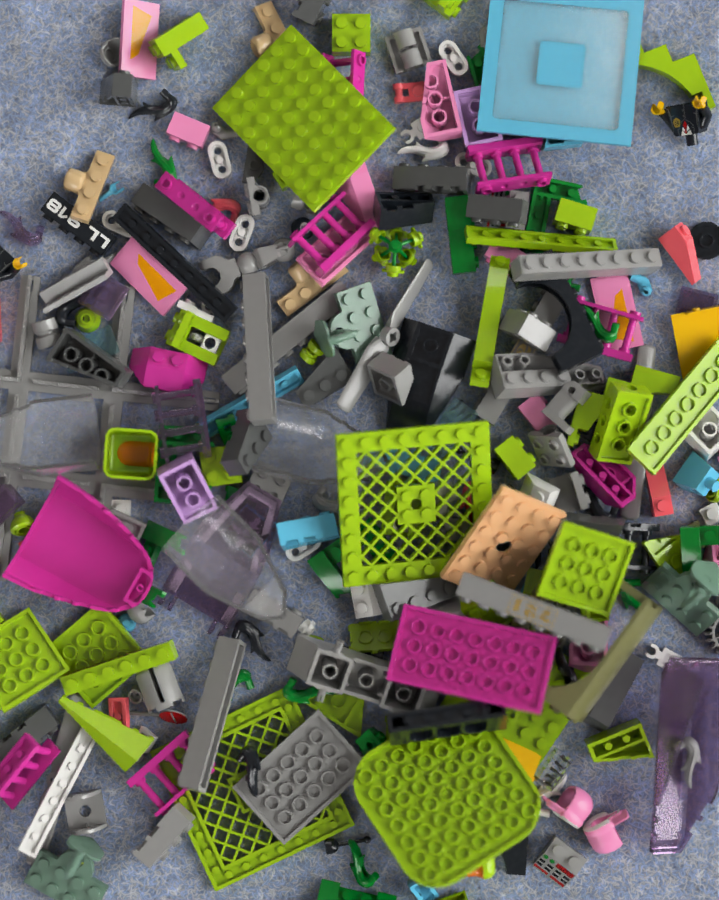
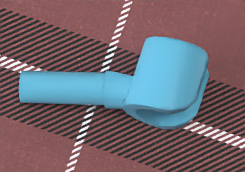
(112, 190)

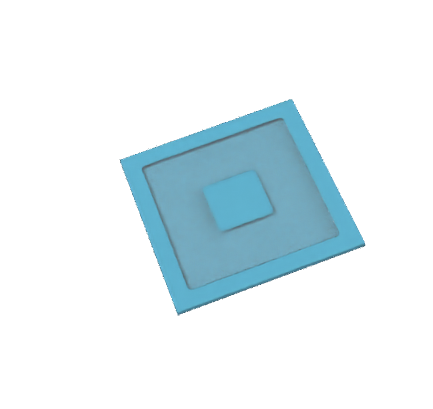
(561, 69)

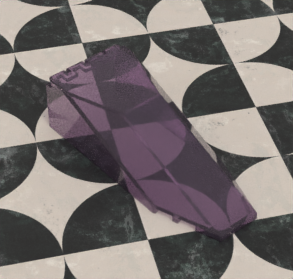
(685, 709)

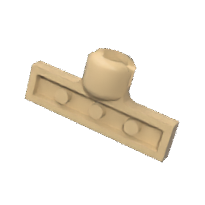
(271, 26)
(88, 185)
(304, 290)

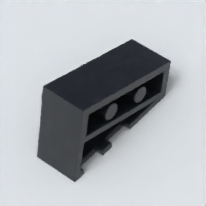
(402, 209)

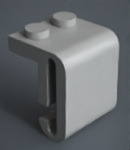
(571, 496)

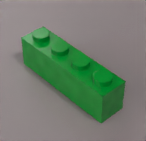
(461, 253)

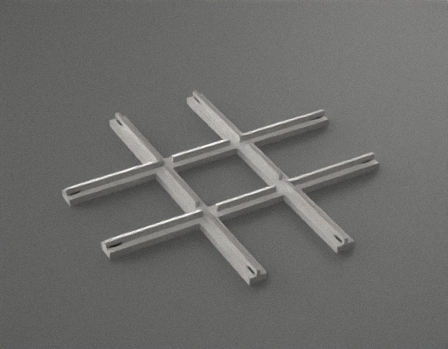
(21, 380)

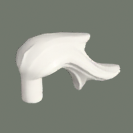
(428, 153)
(543, 791)

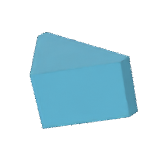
(422, 892)

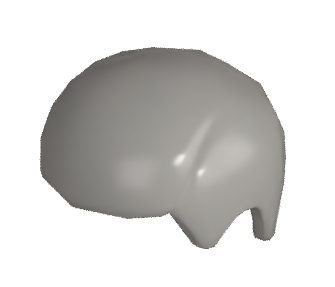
(110, 52)
(140, 614)

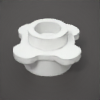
(307, 627)

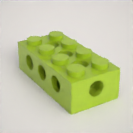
(620, 421)

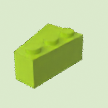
(619, 742)

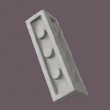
(75, 284)

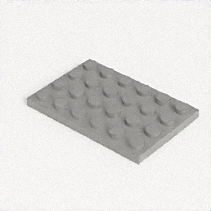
(301, 777)

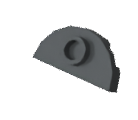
(253, 165)

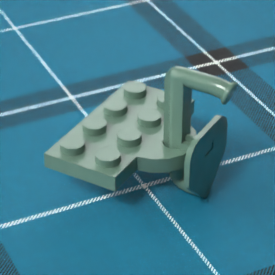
(357, 319)
(687, 593)
(66, 875)

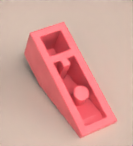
(681, 248)
(659, 493)

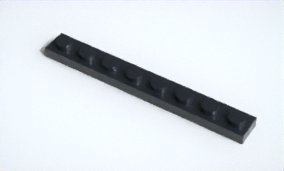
(175, 262)

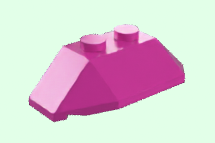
(166, 368)
(608, 481)

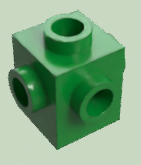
(370, 739)

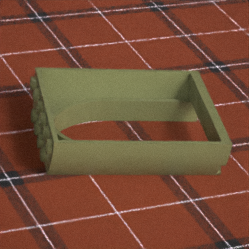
(579, 697)

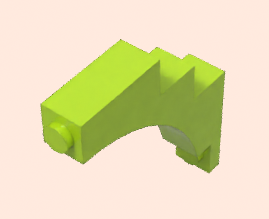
(683, 72)
(489, 321)
(585, 416)

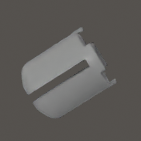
(150, 689)

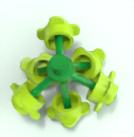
(395, 243)

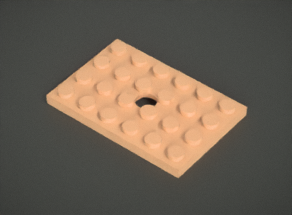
(511, 518)

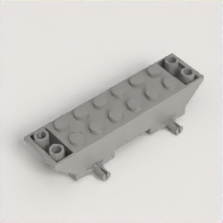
(350, 672)

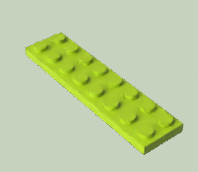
(678, 413)

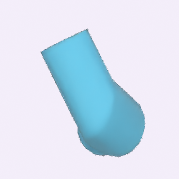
(643, 284)

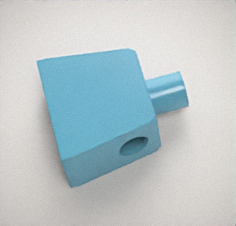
(697, 476)

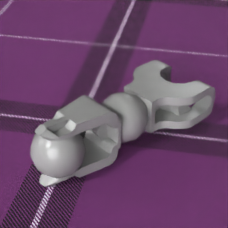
(247, 263)

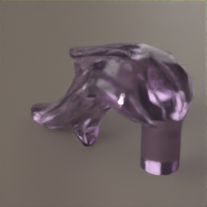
(21, 233)

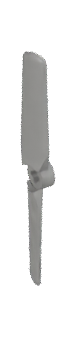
(645, 357)
(360, 377)
(65, 738)

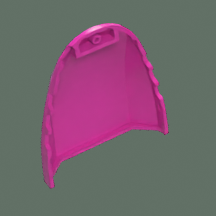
(81, 554)

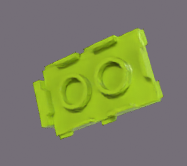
(373, 636)

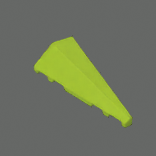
(118, 741)

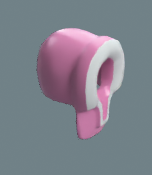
(572, 806)
(602, 832)

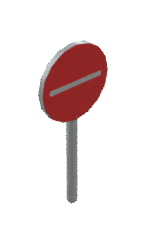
(167, 715)

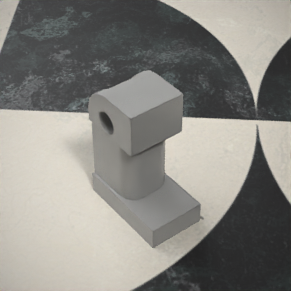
(564, 403)

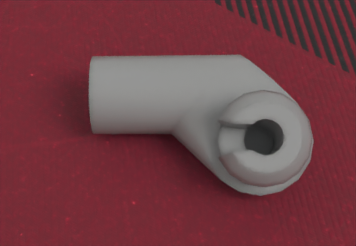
(221, 133)

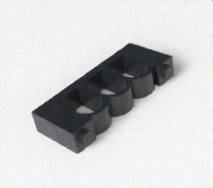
(445, 721)

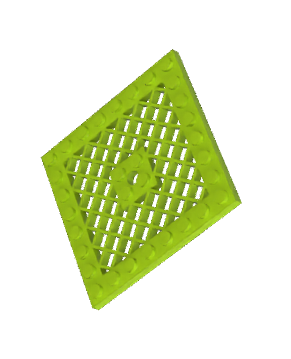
(346, 447)
(225, 875)

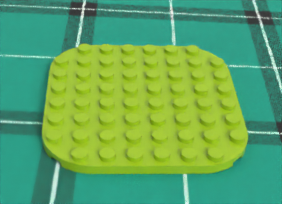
(447, 803)

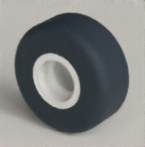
(302, 221)

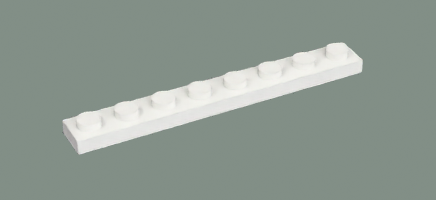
(57, 794)

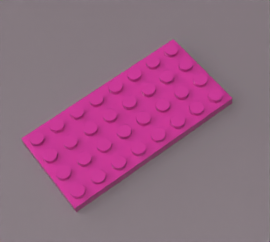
(472, 659)

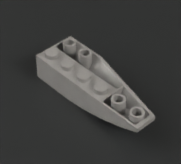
(536, 375)

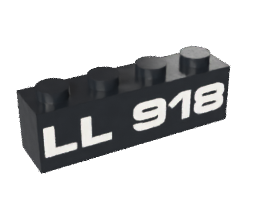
(93, 235)

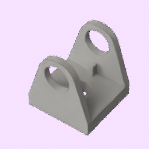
(88, 824)

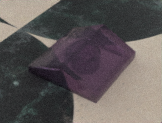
(104, 298)
(692, 298)

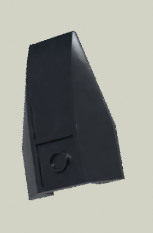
(438, 368)

